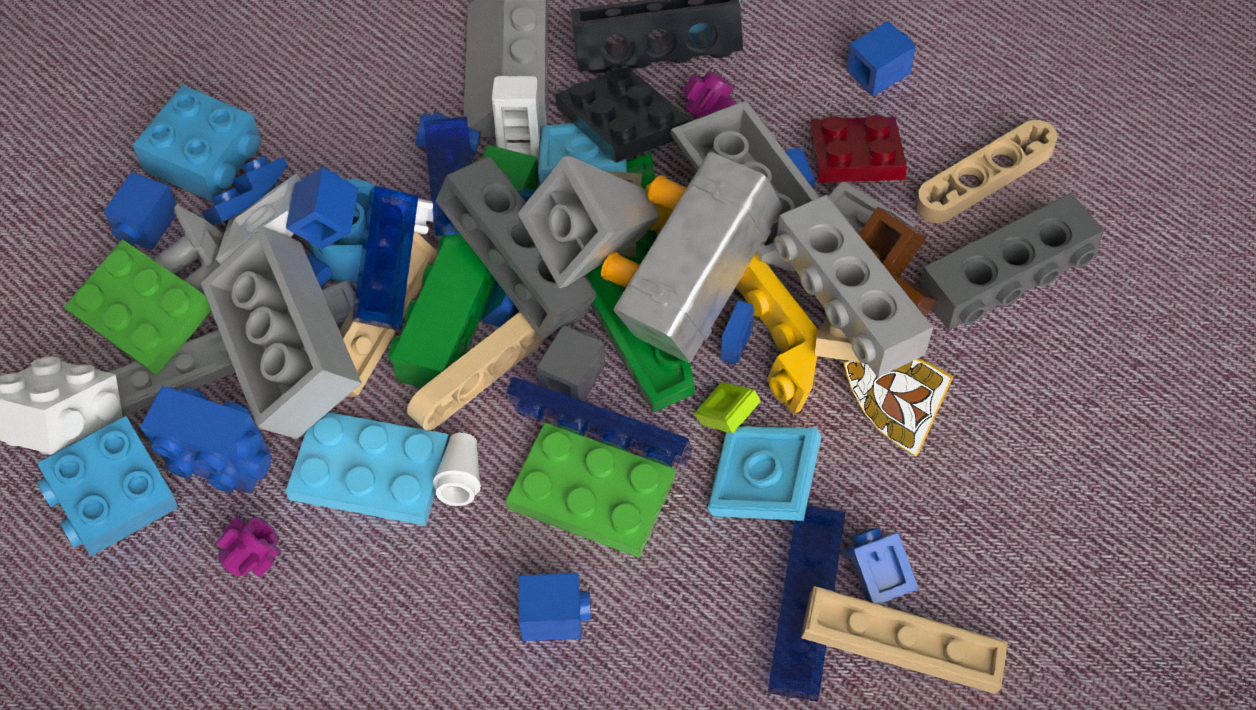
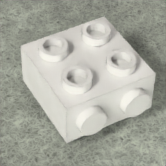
(56, 404)

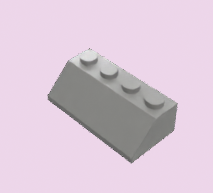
(504, 41)
(745, 139)

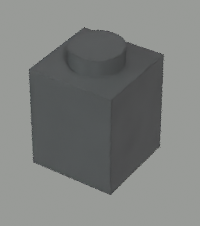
(572, 363)

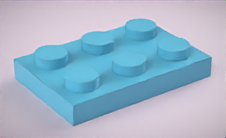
(368, 468)

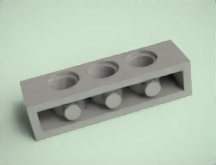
(852, 286)

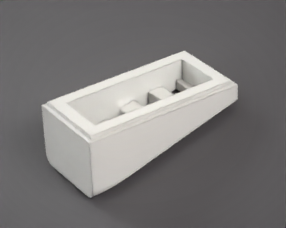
(521, 101)

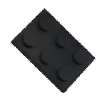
(621, 113)

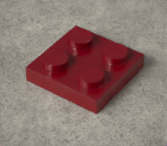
(857, 149)

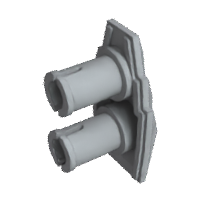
(199, 240)

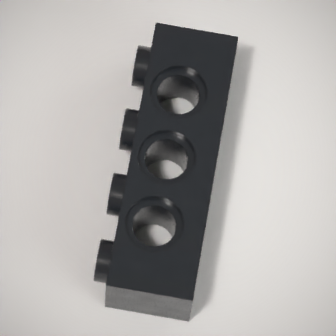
(638, 18)

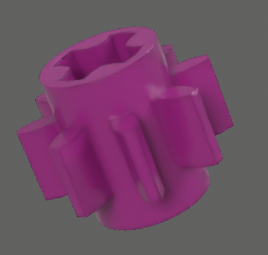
(708, 94)
(248, 547)

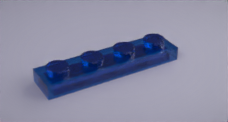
(616, 429)
(811, 563)

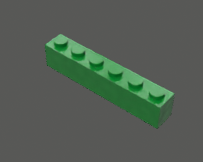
(452, 293)

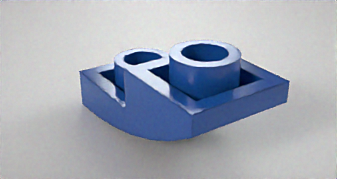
(249, 188)

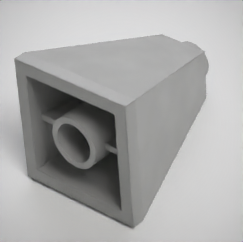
(584, 217)

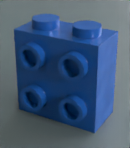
(207, 439)

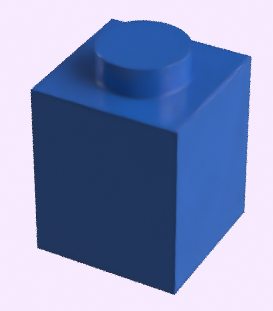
(880, 58)
(322, 208)
(141, 211)
(552, 607)

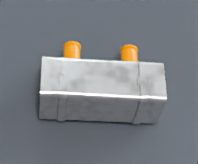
(696, 255)

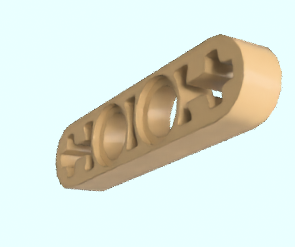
(990, 174)
(473, 372)

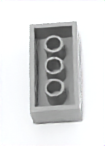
(280, 334)

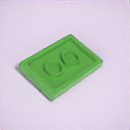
(139, 307)
(591, 489)

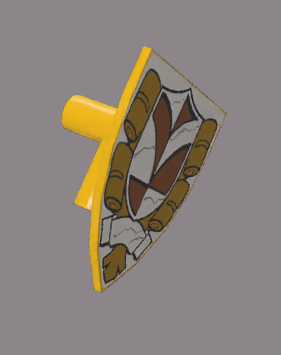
(901, 401)

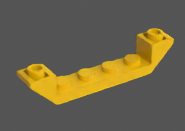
(790, 327)

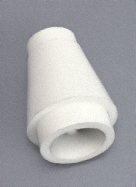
(458, 471)

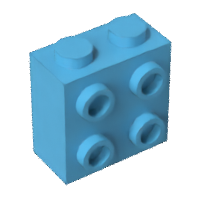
(197, 143)
(105, 487)

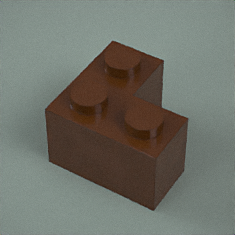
(895, 246)

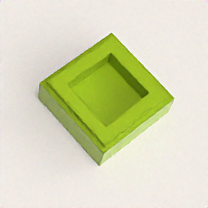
(727, 407)

